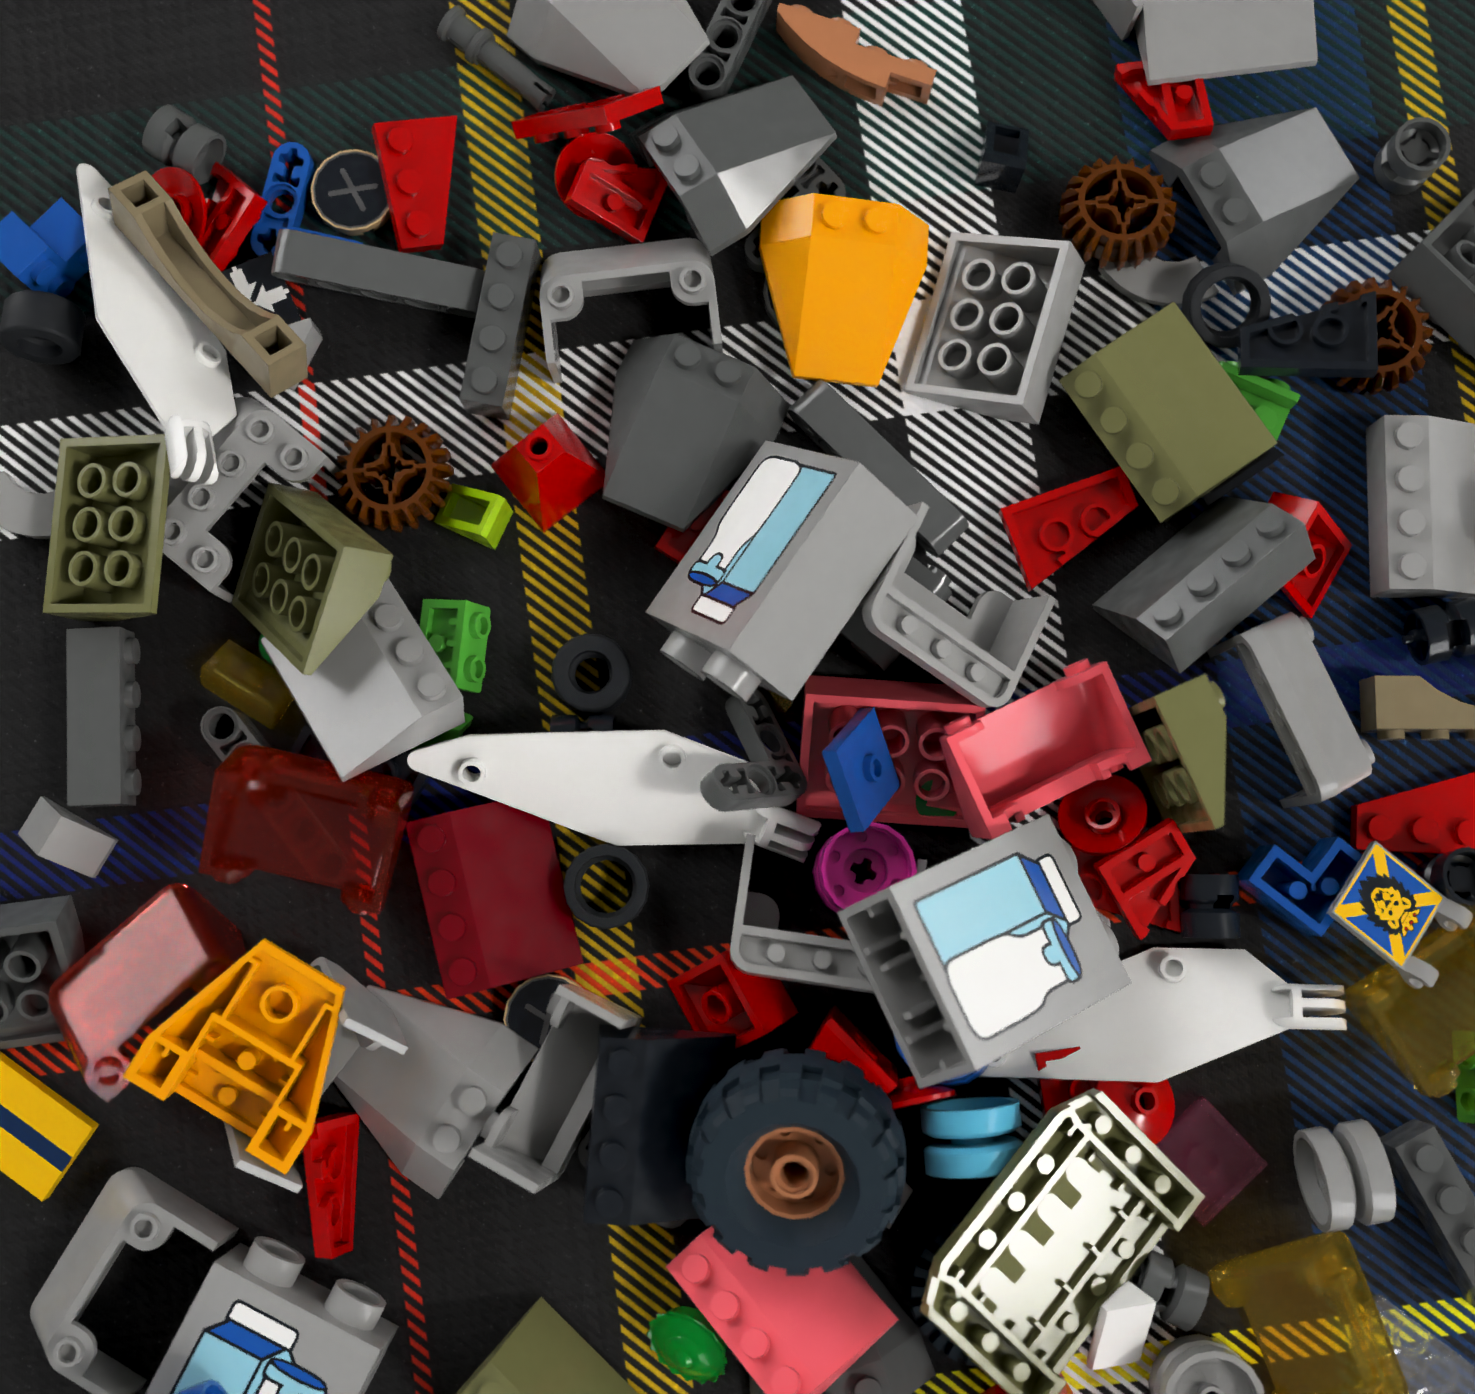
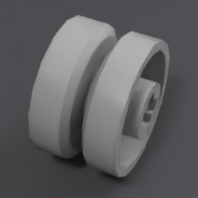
(1344, 1175)
(1201, 1367)

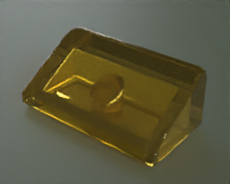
(247, 684)

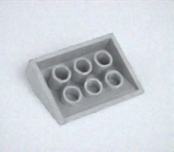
(1224, 38)
(996, 324)
(1421, 507)
(375, 689)

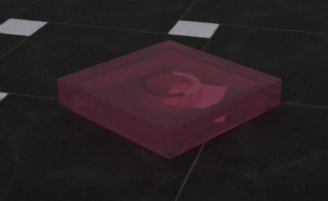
(1211, 1156)

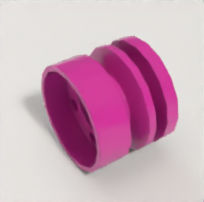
(879, 847)

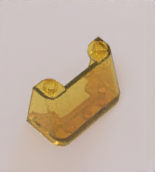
(1426, 1027)
(1312, 1317)

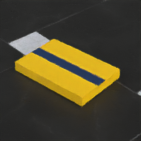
(37, 1130)

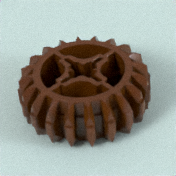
(1103, 223)
(1401, 349)
(361, 472)

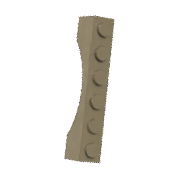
(251, 334)
(1412, 706)

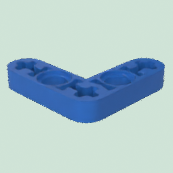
(302, 177)

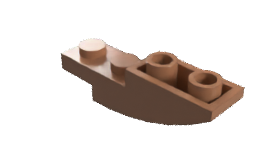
(834, 53)

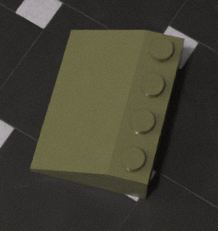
(1167, 412)
(107, 528)
(308, 575)
(1188, 753)
(544, 1358)

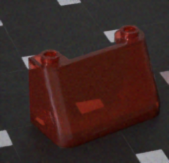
(305, 824)
(135, 974)

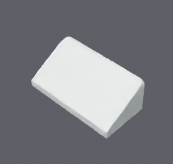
(1121, 1328)

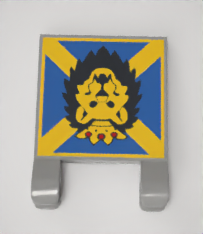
(1392, 909)

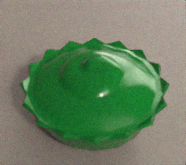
(688, 1344)

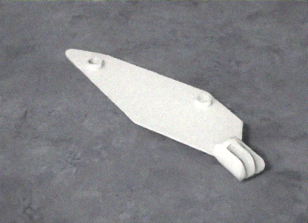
(157, 338)
(613, 787)
(1175, 1017)

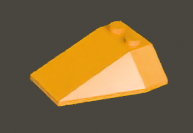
(841, 282)
(250, 1050)

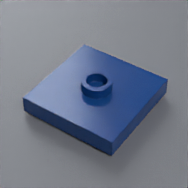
(861, 769)

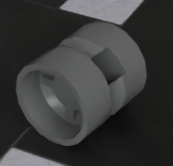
(182, 143)
(1412, 155)
(1177, 1291)

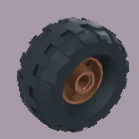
(796, 1161)

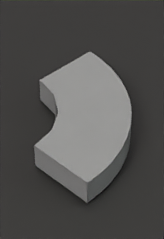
(1155, 280)
(25, 511)

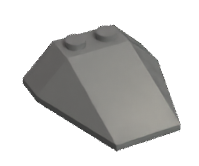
(610, 41)
(440, 1092)

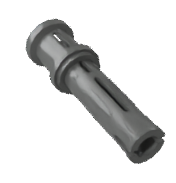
(482, 49)

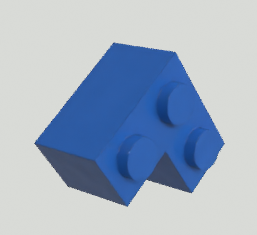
(49, 252)
(1297, 890)

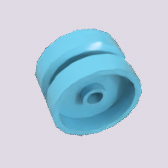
(970, 1136)

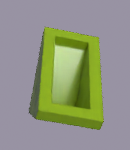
(475, 515)

